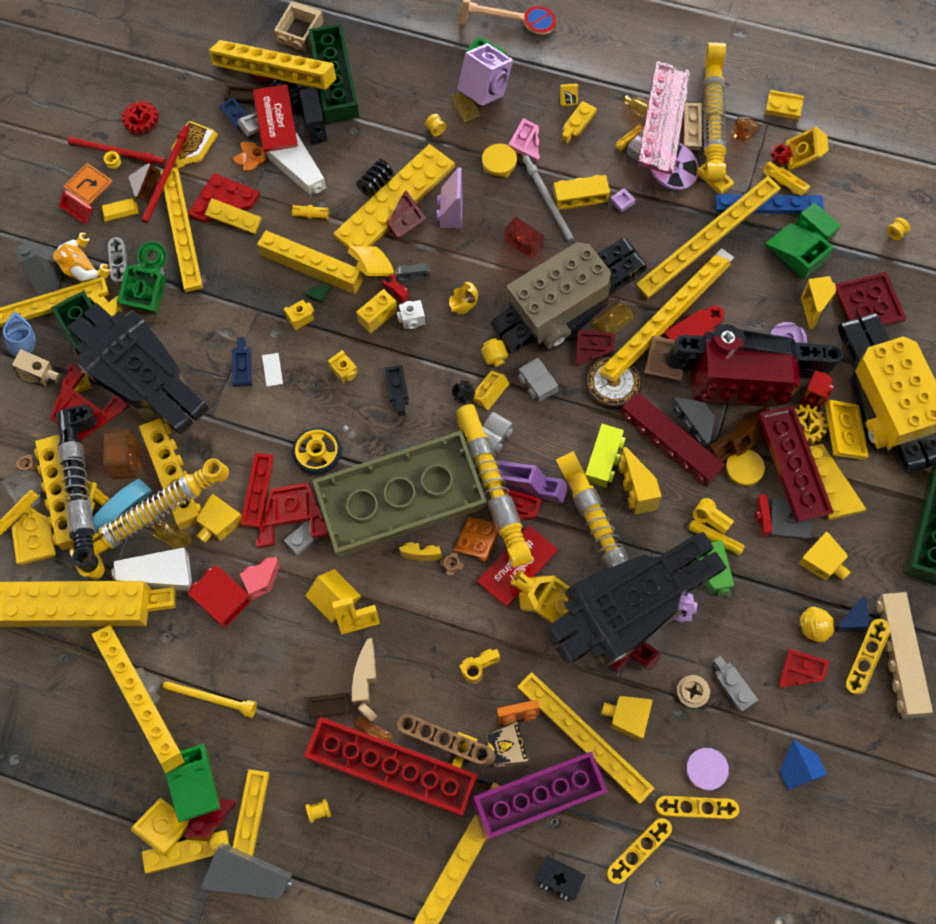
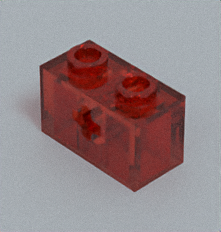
(524, 237)

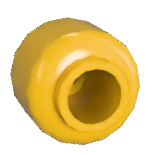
(494, 352)

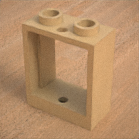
(302, 13)

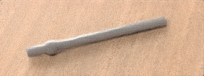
(533, 172)

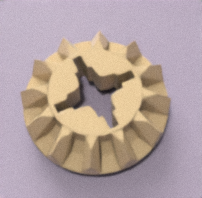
(701, 688)

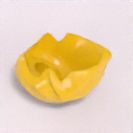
(816, 624)

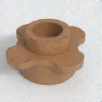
(23, 461)
(452, 558)

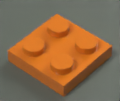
(523, 711)

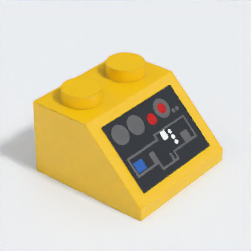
(816, 298)

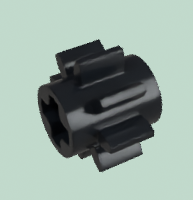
(463, 392)

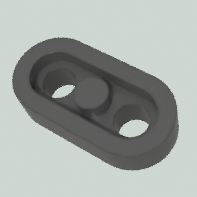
(412, 273)

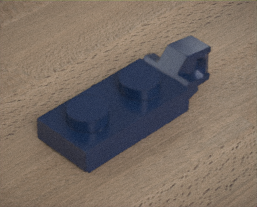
(233, 112)
(241, 364)

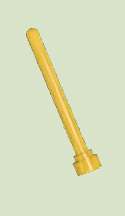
(246, 708)

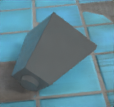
(40, 267)

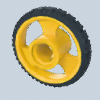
(317, 435)

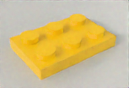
(846, 430)

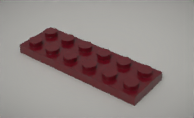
(795, 464)

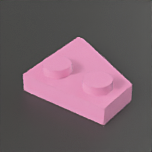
(526, 140)

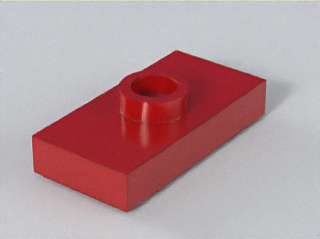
(75, 207)
(762, 516)

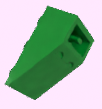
(800, 249)
(193, 785)

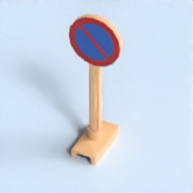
(536, 19)

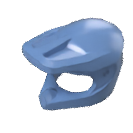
(19, 335)

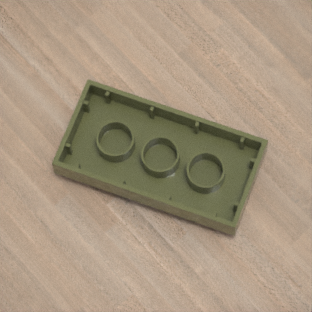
(399, 494)

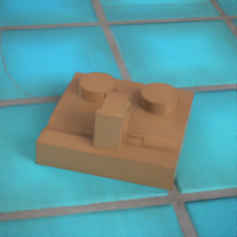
(656, 359)

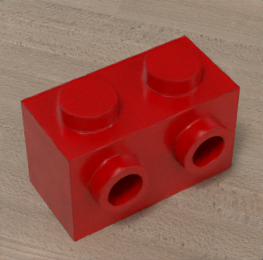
(817, 390)

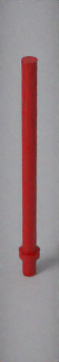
(181, 138)

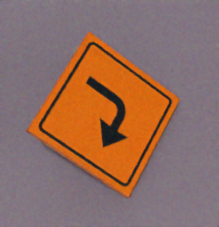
(88, 184)

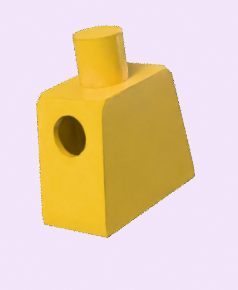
(217, 519)
(826, 558)
(629, 716)

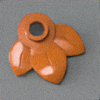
(248, 157)

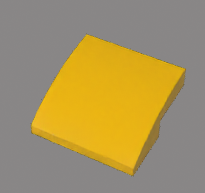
(371, 261)

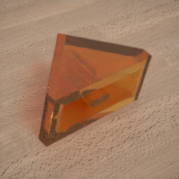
(745, 129)

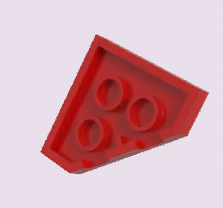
(225, 191)

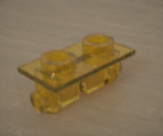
(165, 532)

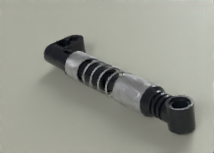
(72, 459)

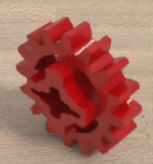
(140, 117)

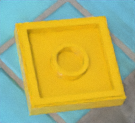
(160, 827)

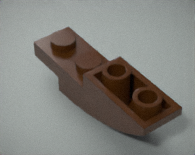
(741, 439)

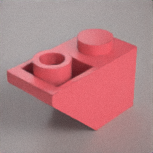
(260, 578)

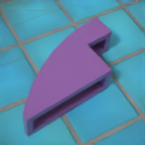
(532, 481)

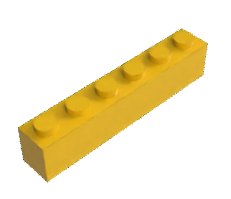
(310, 262)

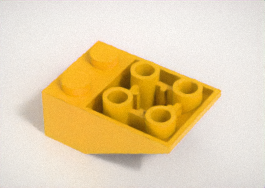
(640, 484)

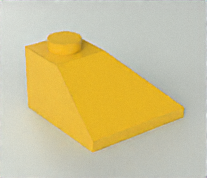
(807, 147)

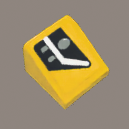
(569, 94)

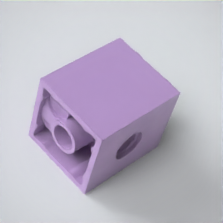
(484, 74)

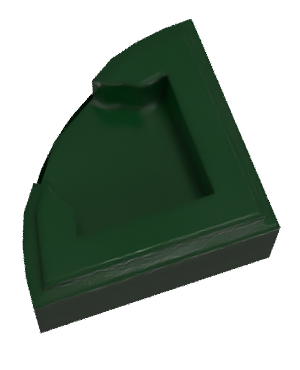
(318, 293)

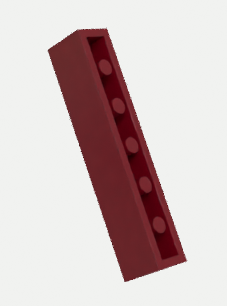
(672, 439)

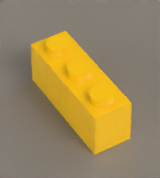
(581, 192)

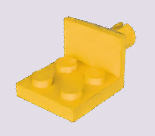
(542, 595)

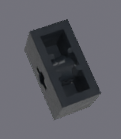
(572, 877)

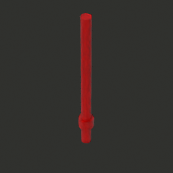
(146, 157)

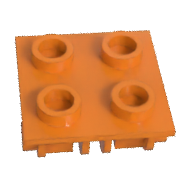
(477, 538)

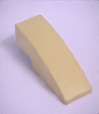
(364, 674)

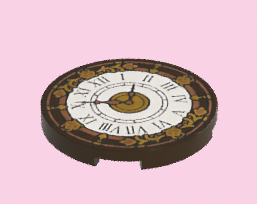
(610, 393)

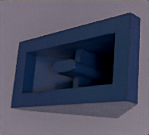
(856, 620)

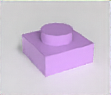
(622, 200)

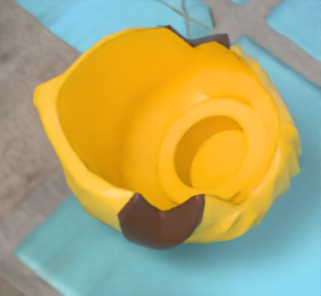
(464, 298)

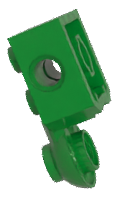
(144, 284)

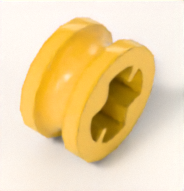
(115, 163)

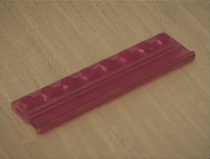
(663, 119)

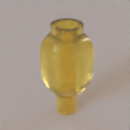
(637, 105)

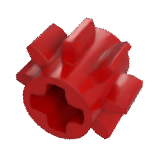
(781, 154)

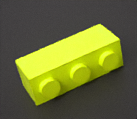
(605, 455)

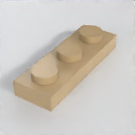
(693, 126)

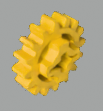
(814, 422)

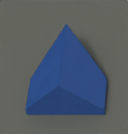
(801, 766)

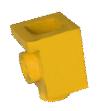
(299, 314)
(337, 365)

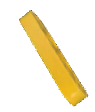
(864, 655)
(697, 803)
(637, 849)

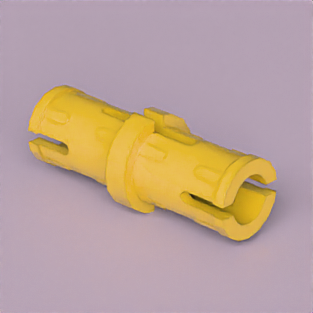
(310, 212)

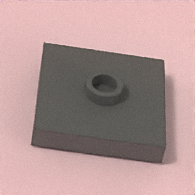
(784, 523)

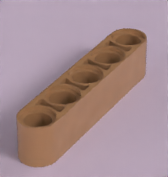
(454, 744)

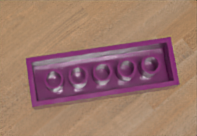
(538, 795)

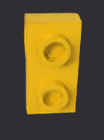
(486, 659)

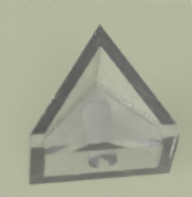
(21, 482)

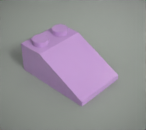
(451, 202)

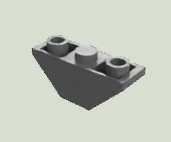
(695, 418)

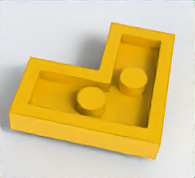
(351, 619)

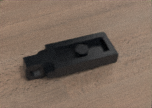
(397, 388)

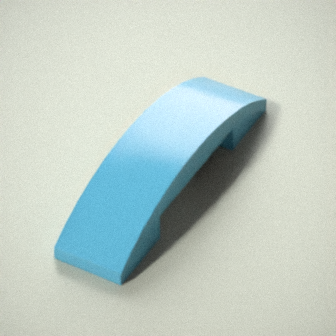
(121, 502)

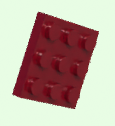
(870, 296)

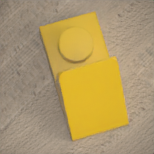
(111, 307)

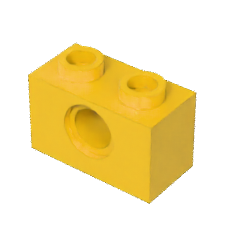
(376, 311)

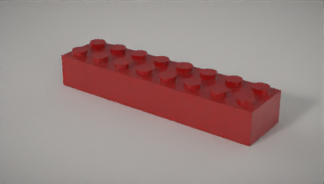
(391, 767)

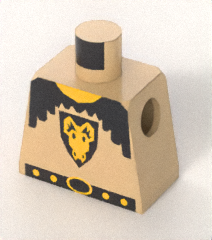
(34, 369)
(507, 747)

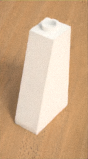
(299, 167)
(157, 569)

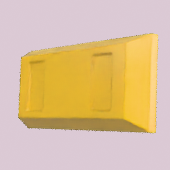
(119, 209)

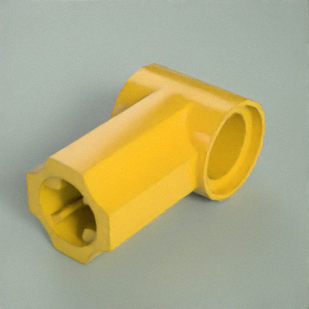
(707, 512)

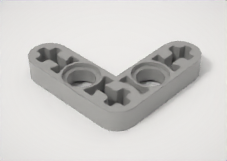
(113, 255)

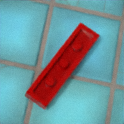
(257, 490)

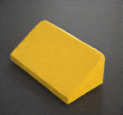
(490, 389)

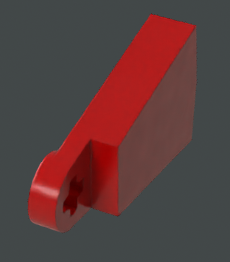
(697, 323)

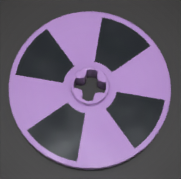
(684, 172)

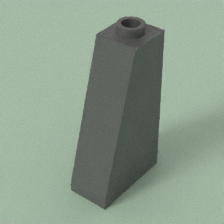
(245, 874)

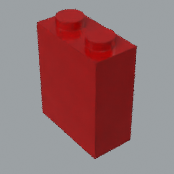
(219, 596)

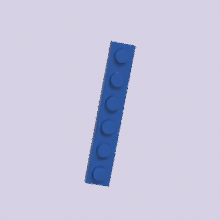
(775, 205)

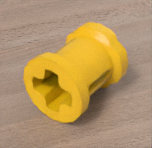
(318, 810)

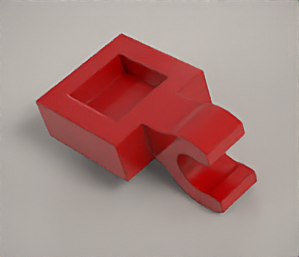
(399, 292)

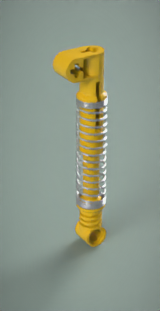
(715, 112)
(189, 486)

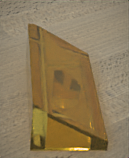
(614, 318)

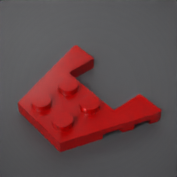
(70, 398)
(289, 506)

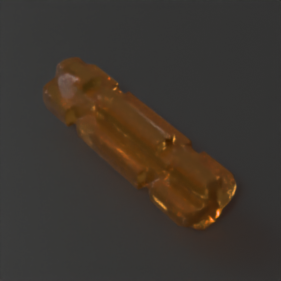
(373, 729)

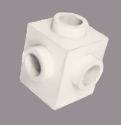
(411, 314)

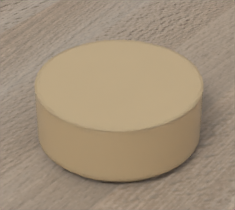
(367, 712)

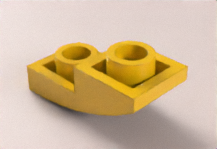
(413, 552)

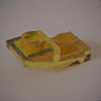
(465, 106)

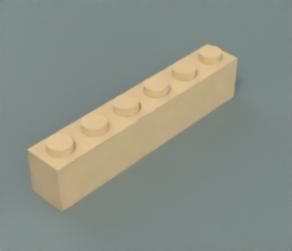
(904, 656)

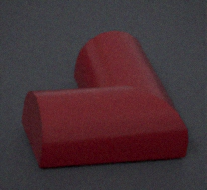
(644, 655)

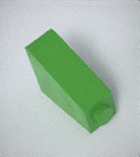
(722, 583)

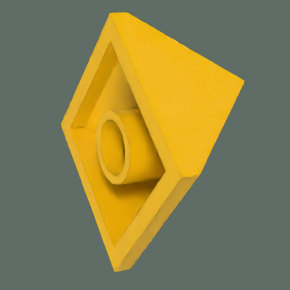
(328, 589)

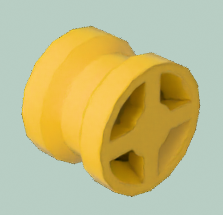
(435, 125)
(898, 229)

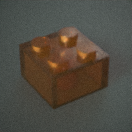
(121, 453)

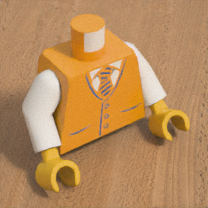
(75, 263)

